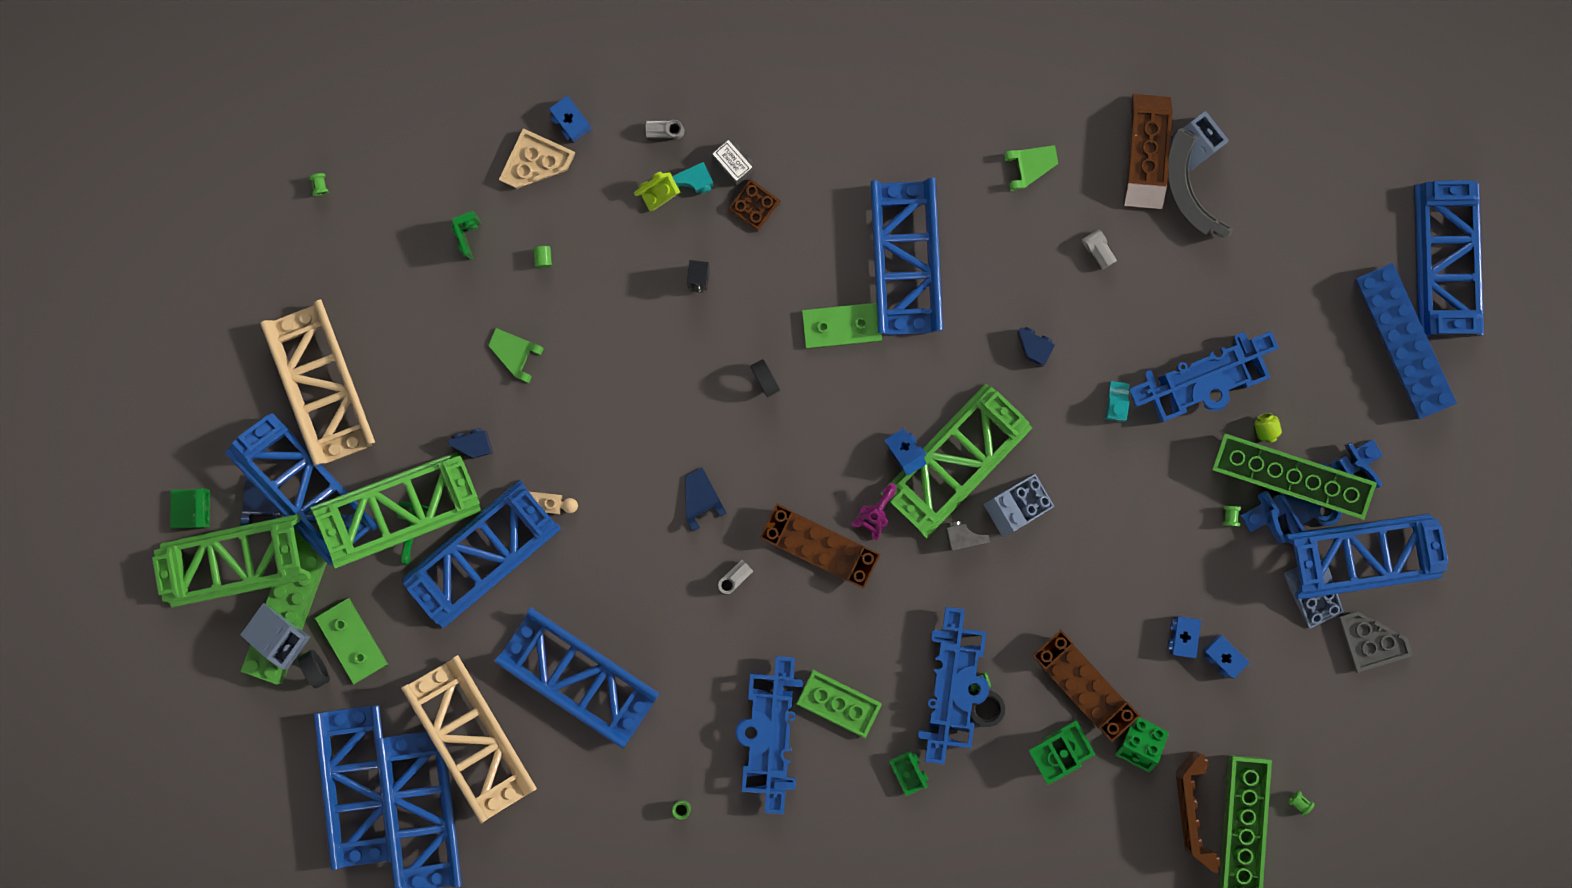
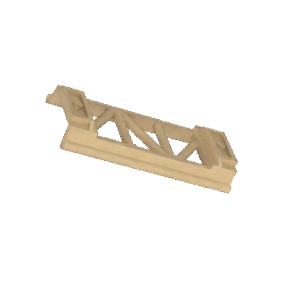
(331, 446)
(444, 679)

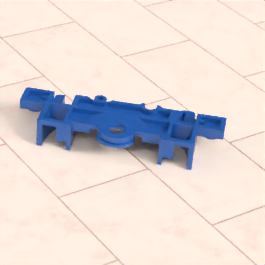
(1207, 374)
(1300, 511)
(951, 686)
(772, 736)

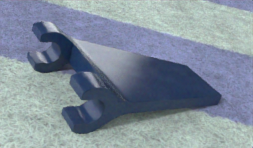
(700, 497)
(256, 504)

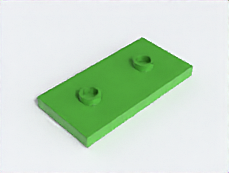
(841, 325)
(351, 641)
(839, 703)

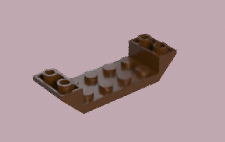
(1149, 151)
(820, 546)
(1085, 686)
(1193, 765)

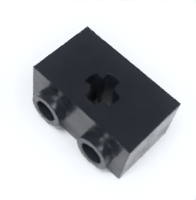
(698, 275)

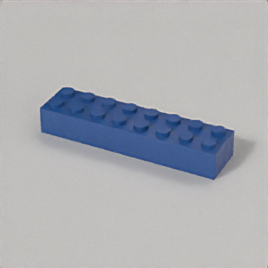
(1405, 341)

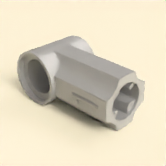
(662, 129)
(1097, 245)
(736, 576)

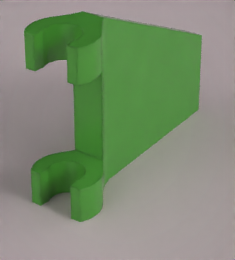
(1031, 164)
(513, 352)

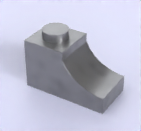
(961, 537)

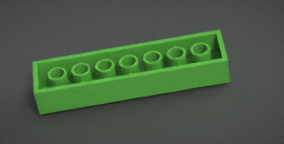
(1294, 476)
(292, 603)
(1245, 822)

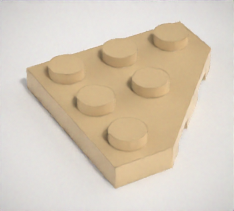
(535, 160)

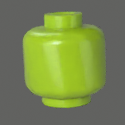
(1268, 427)

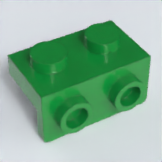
(908, 772)

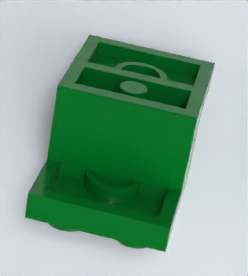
(1061, 752)

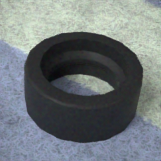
(765, 378)
(313, 669)
(999, 716)

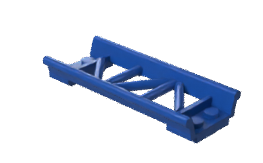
(1439, 196)
(902, 320)
(252, 446)
(1426, 536)
(438, 603)
(343, 722)
(623, 722)
(418, 876)

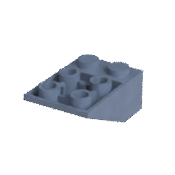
(1209, 140)
(1019, 505)
(1315, 609)
(275, 637)

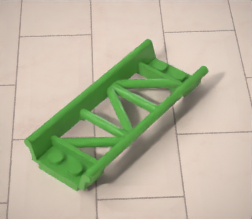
(992, 407)
(340, 542)
(174, 583)

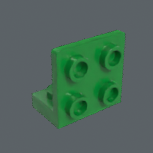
(465, 222)
(190, 508)
(1143, 744)

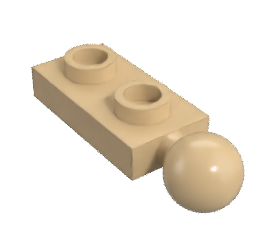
(553, 503)

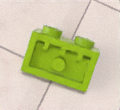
(658, 190)

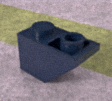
(1034, 347)
(474, 445)

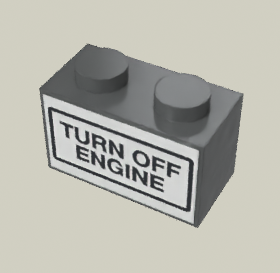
(733, 162)

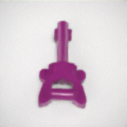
(875, 513)

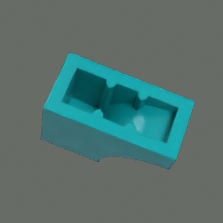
(695, 178)
(1117, 402)

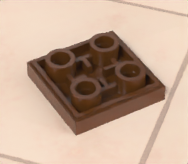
(754, 205)

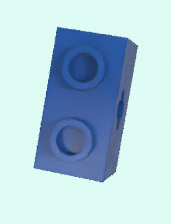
(564, 109)
(905, 451)
(1191, 628)
(1235, 663)

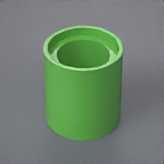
(542, 256)
(676, 814)

